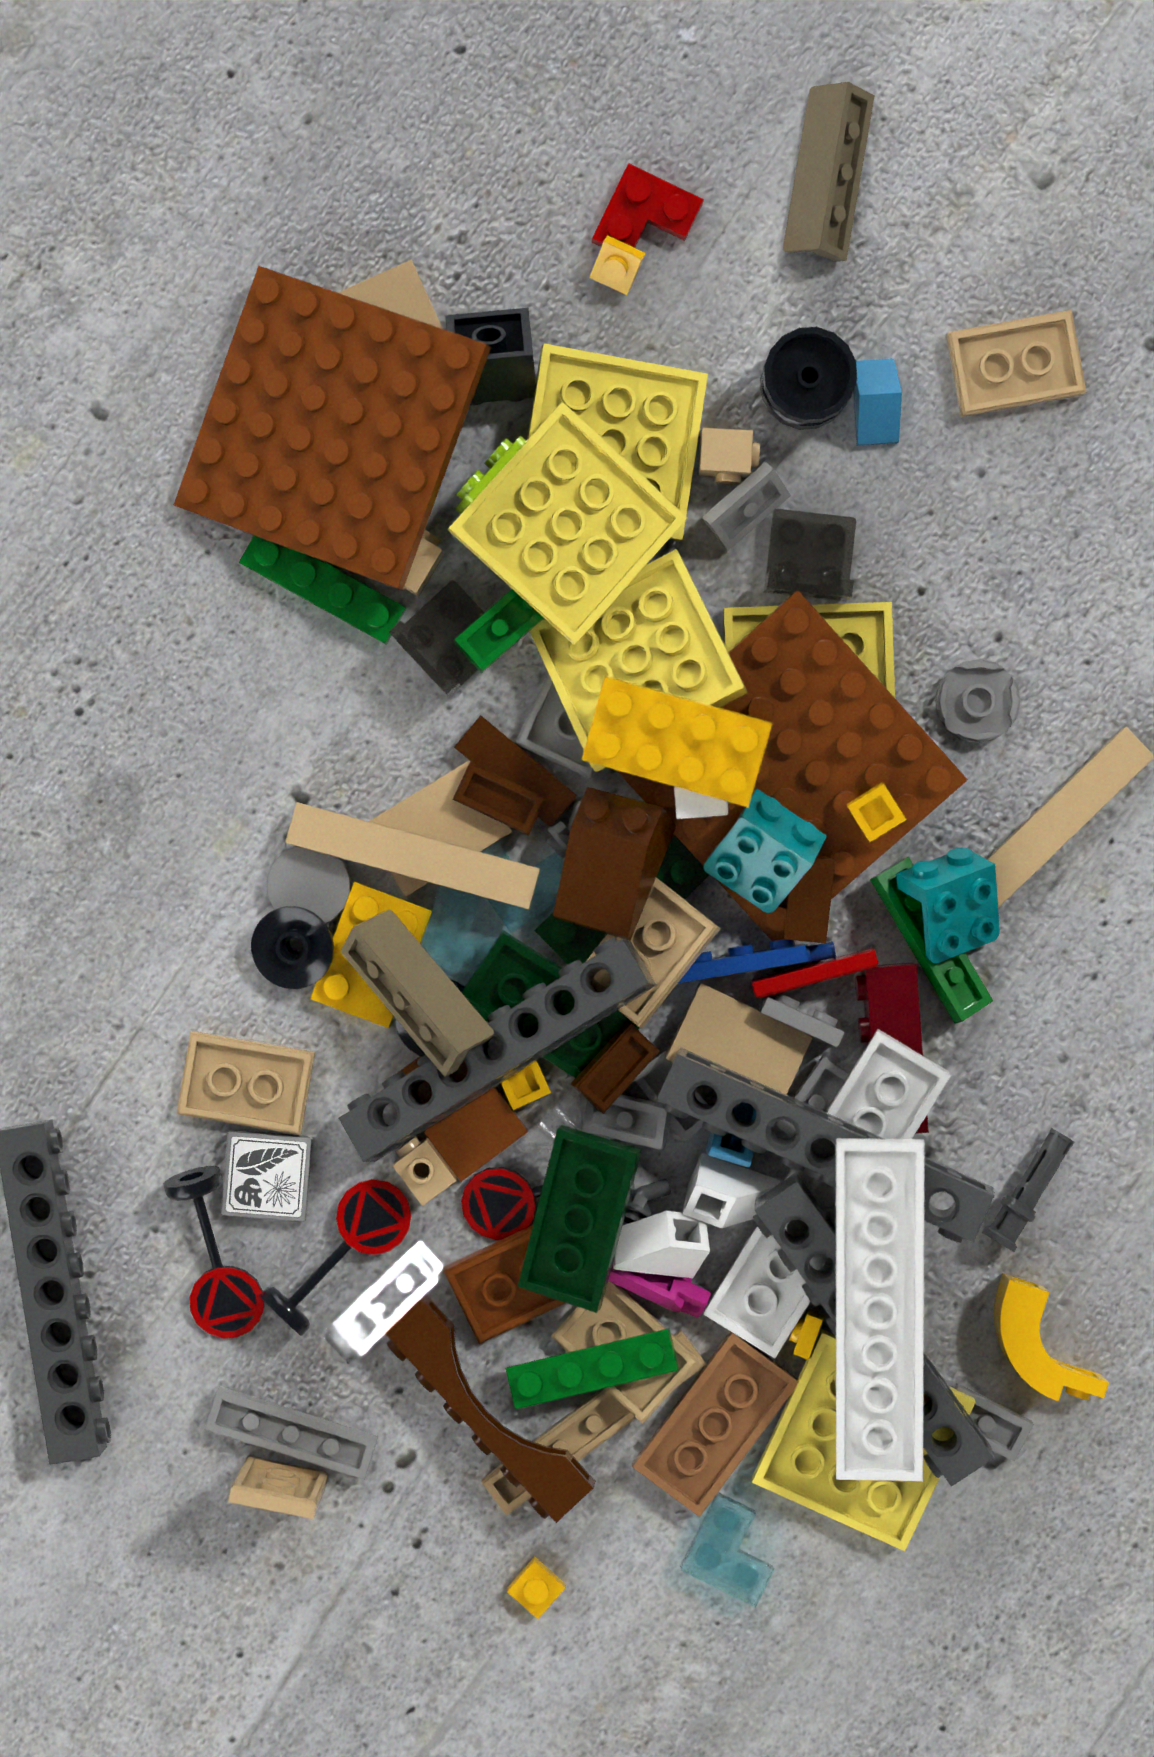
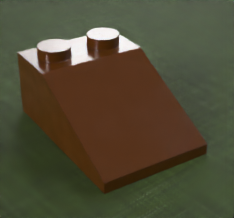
(611, 862)

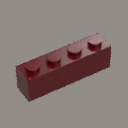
(891, 1006)

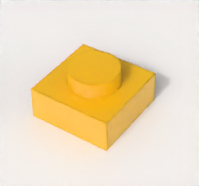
(617, 265)
(876, 812)
(526, 1086)
(806, 1333)
(536, 1587)

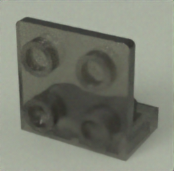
(810, 555)
(431, 634)

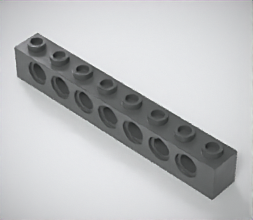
(628, 981)
(690, 1070)
(792, 1201)
(63, 1438)

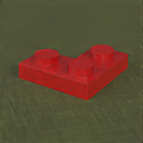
(644, 200)

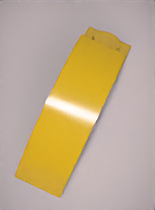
(1017, 1327)

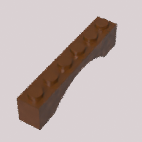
(546, 1472)

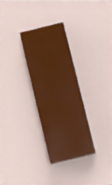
(496, 752)

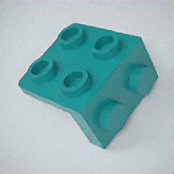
(765, 852)
(956, 902)

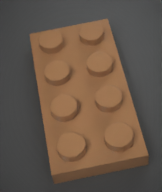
(715, 1423)

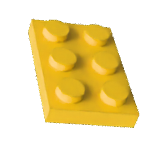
(342, 984)

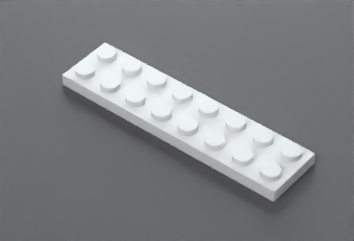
(883, 1094)
(879, 1309)

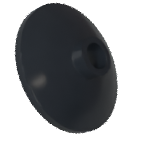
(279, 961)

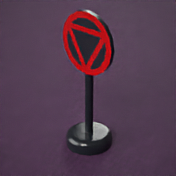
(500, 1202)
(371, 1220)
(226, 1297)

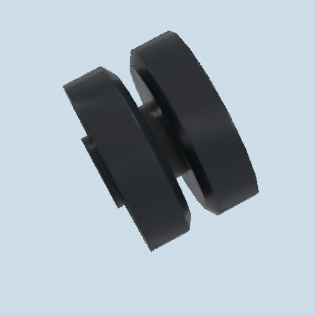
(803, 403)

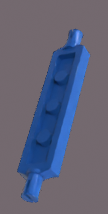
(744, 959)

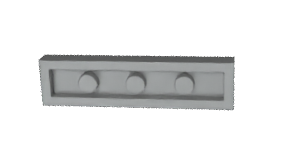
(291, 1432)

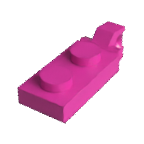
(667, 1291)

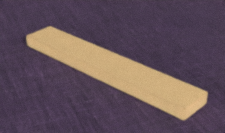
(1068, 811)
(413, 856)
(578, 1433)

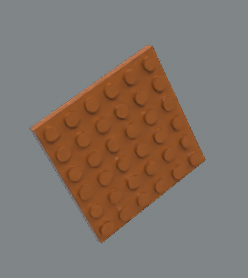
(332, 426)
(827, 745)

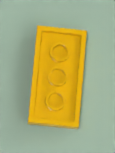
(676, 741)

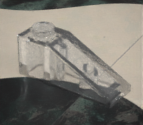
(383, 1303)

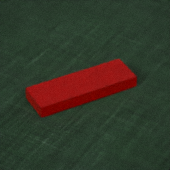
(815, 973)

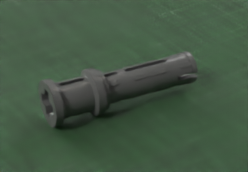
(1019, 1206)

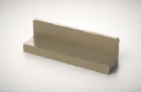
(829, 170)
(415, 990)

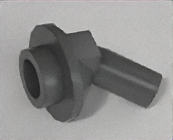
(560, 833)
(637, 1204)

